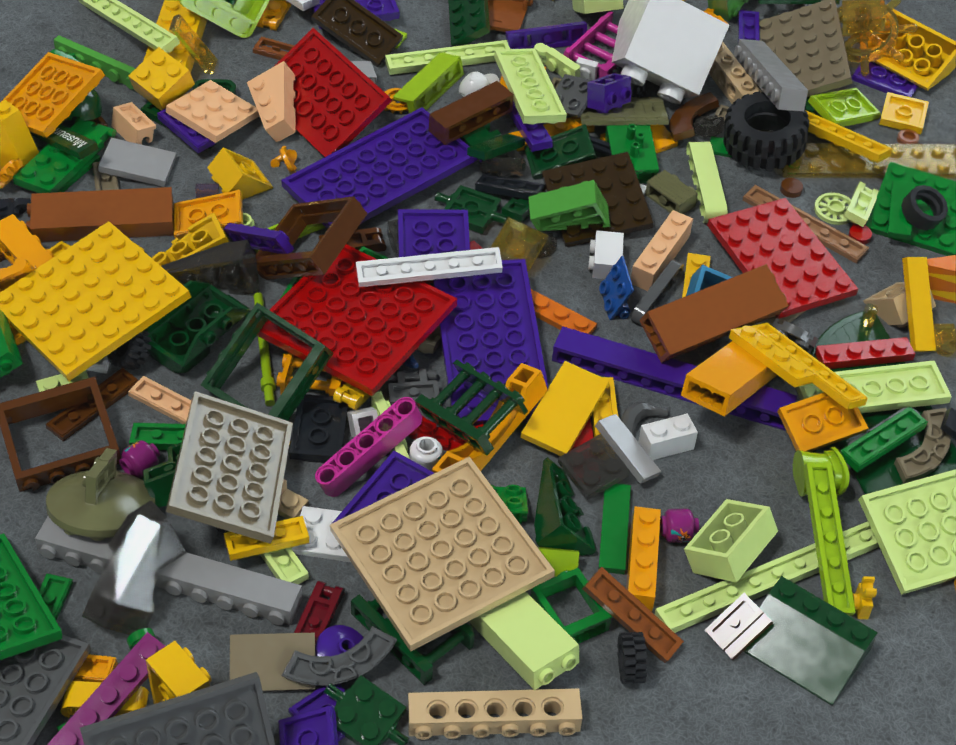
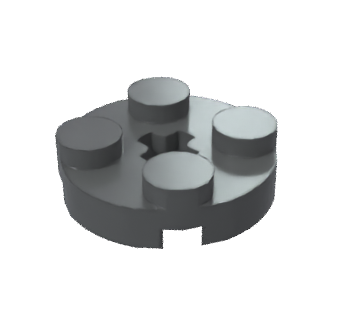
(796, 334)

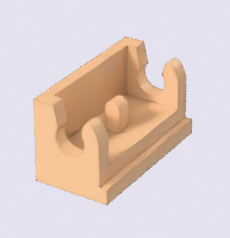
(132, 123)

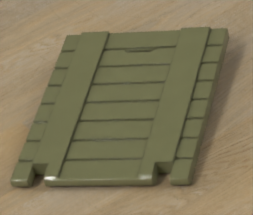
(638, 112)

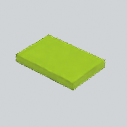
(844, 107)

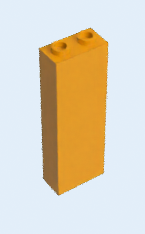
(726, 379)

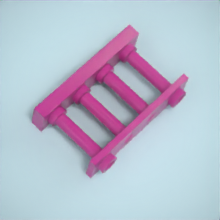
(585, 43)

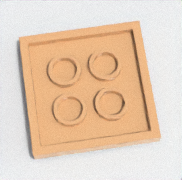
(212, 111)

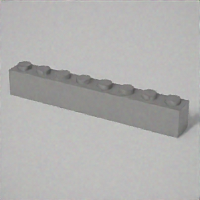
(771, 75)

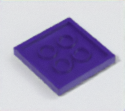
(432, 231)

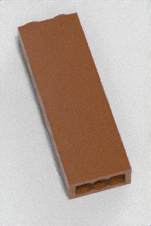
(79, 213)
(713, 313)

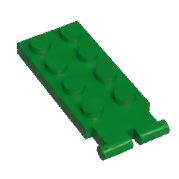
(54, 167)

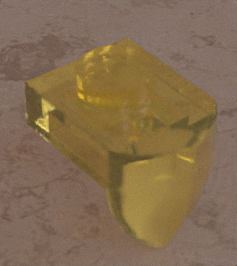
(945, 339)

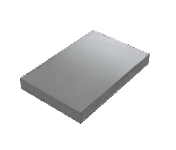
(137, 162)

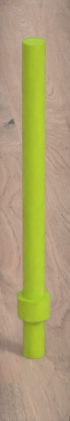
(267, 381)

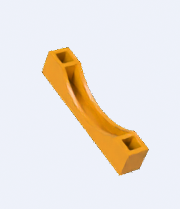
(532, 387)

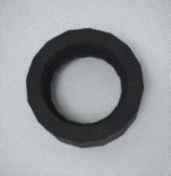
(932, 199)

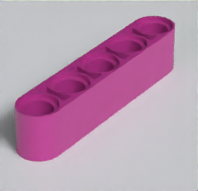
(368, 447)

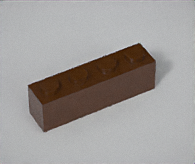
(471, 112)

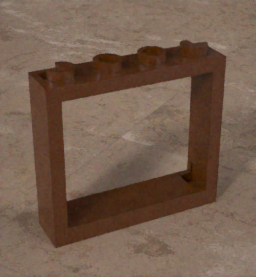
(346, 217)
(48, 402)

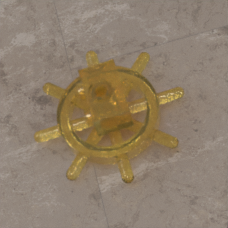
(863, 21)

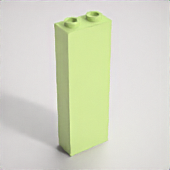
(528, 640)

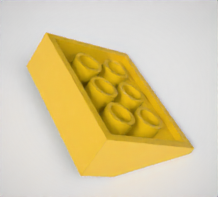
(926, 52)

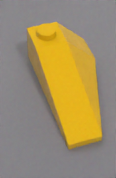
(201, 236)

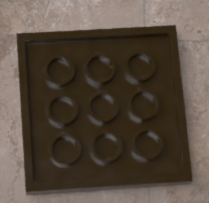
(618, 185)

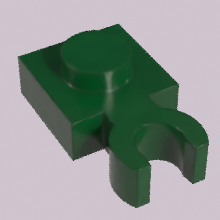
(517, 209)

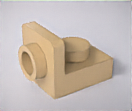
(290, 503)

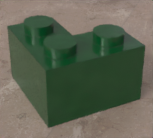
(160, 477)

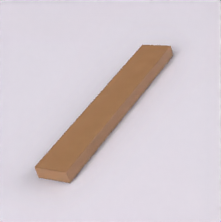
(826, 234)

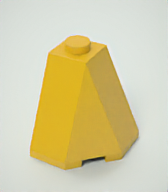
(14, 136)

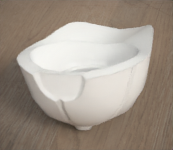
(476, 81)

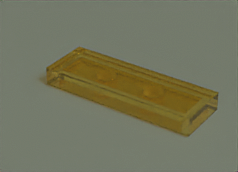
(193, 44)

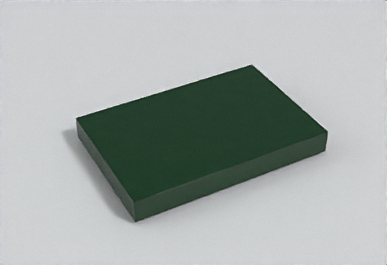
(568, 149)

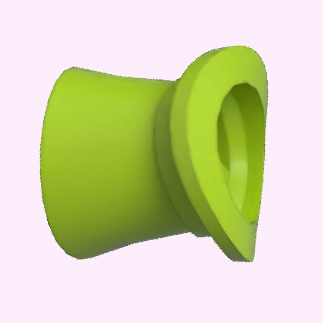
(833, 456)

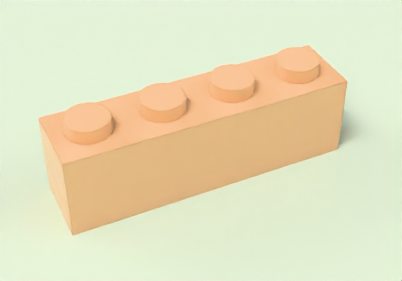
(661, 250)

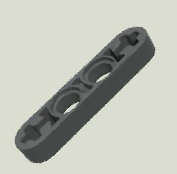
(656, 291)

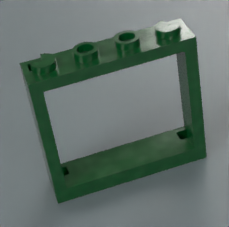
(240, 343)

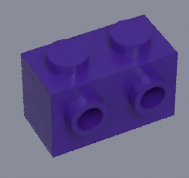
(609, 92)

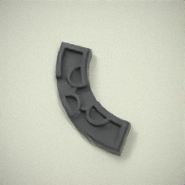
(342, 667)

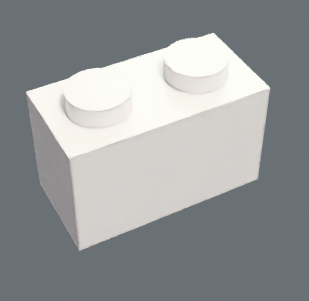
(607, 251)
(668, 436)

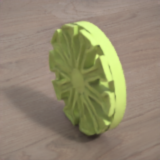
(833, 207)

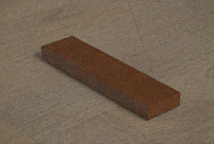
(76, 417)

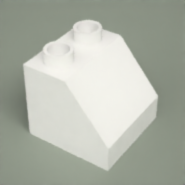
(668, 46)

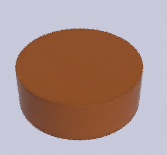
(907, 137)

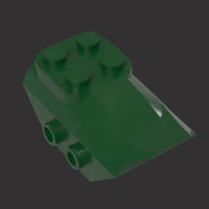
(189, 330)

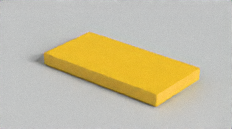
(565, 409)

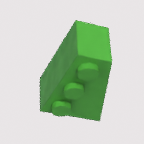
(569, 206)

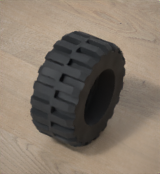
(763, 148)

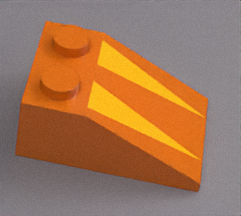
(943, 278)

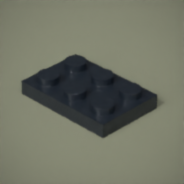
(318, 428)

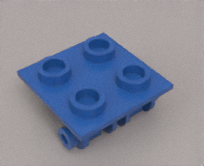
(616, 290)

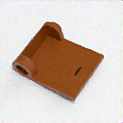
(507, 14)

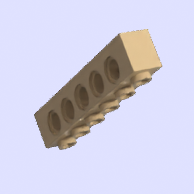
(505, 703)

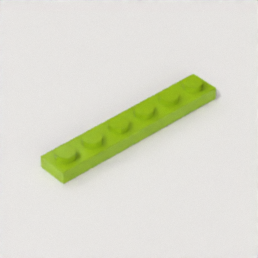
(829, 537)

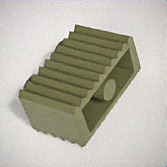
(671, 192)

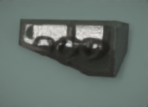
(225, 267)
(126, 587)

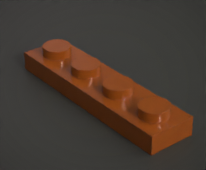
(632, 614)

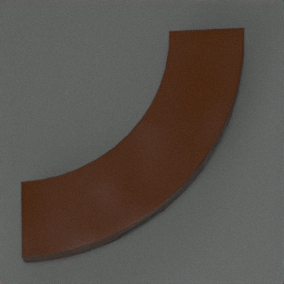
(682, 119)

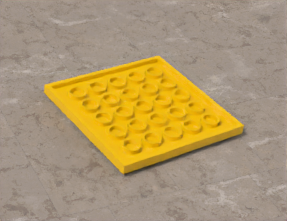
(90, 300)

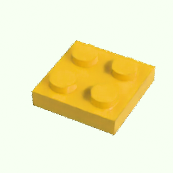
(904, 112)

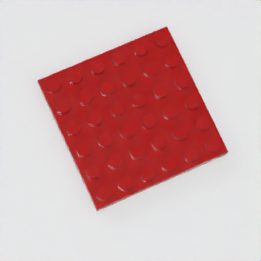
(364, 327)

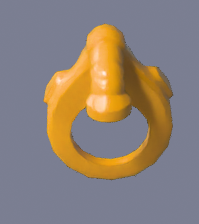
(288, 156)

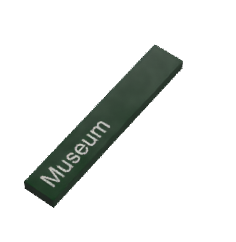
(70, 142)

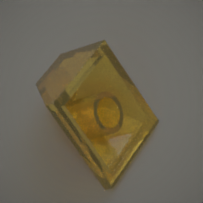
(519, 242)

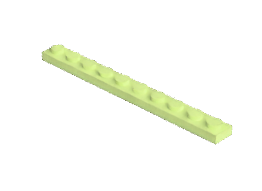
(758, 581)

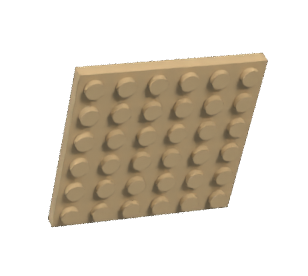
(441, 552)

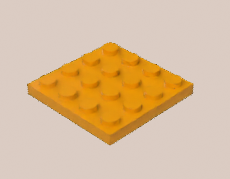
(53, 92)

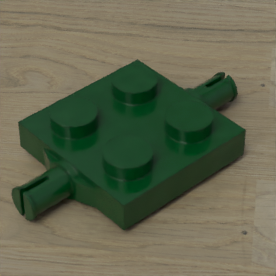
(480, 206)
(367, 713)

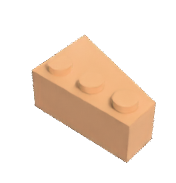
(275, 100)

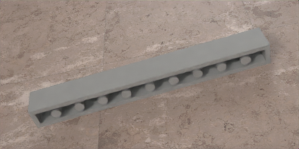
(188, 575)

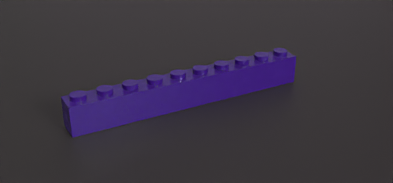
(646, 371)

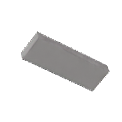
(628, 448)

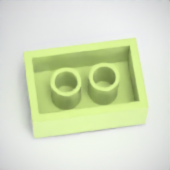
(731, 540)

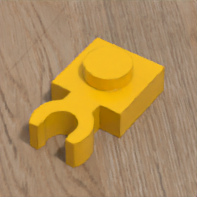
(863, 597)

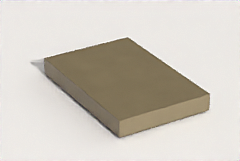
(269, 657)

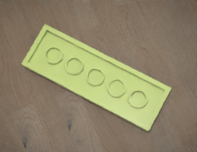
(531, 86)
(893, 386)

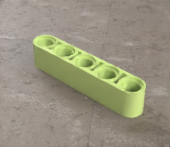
(706, 179)

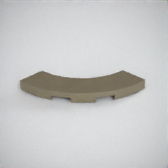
(930, 453)

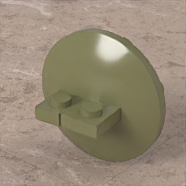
(96, 499)

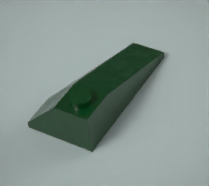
(558, 514)

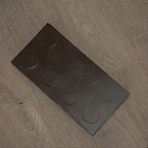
(358, 29)

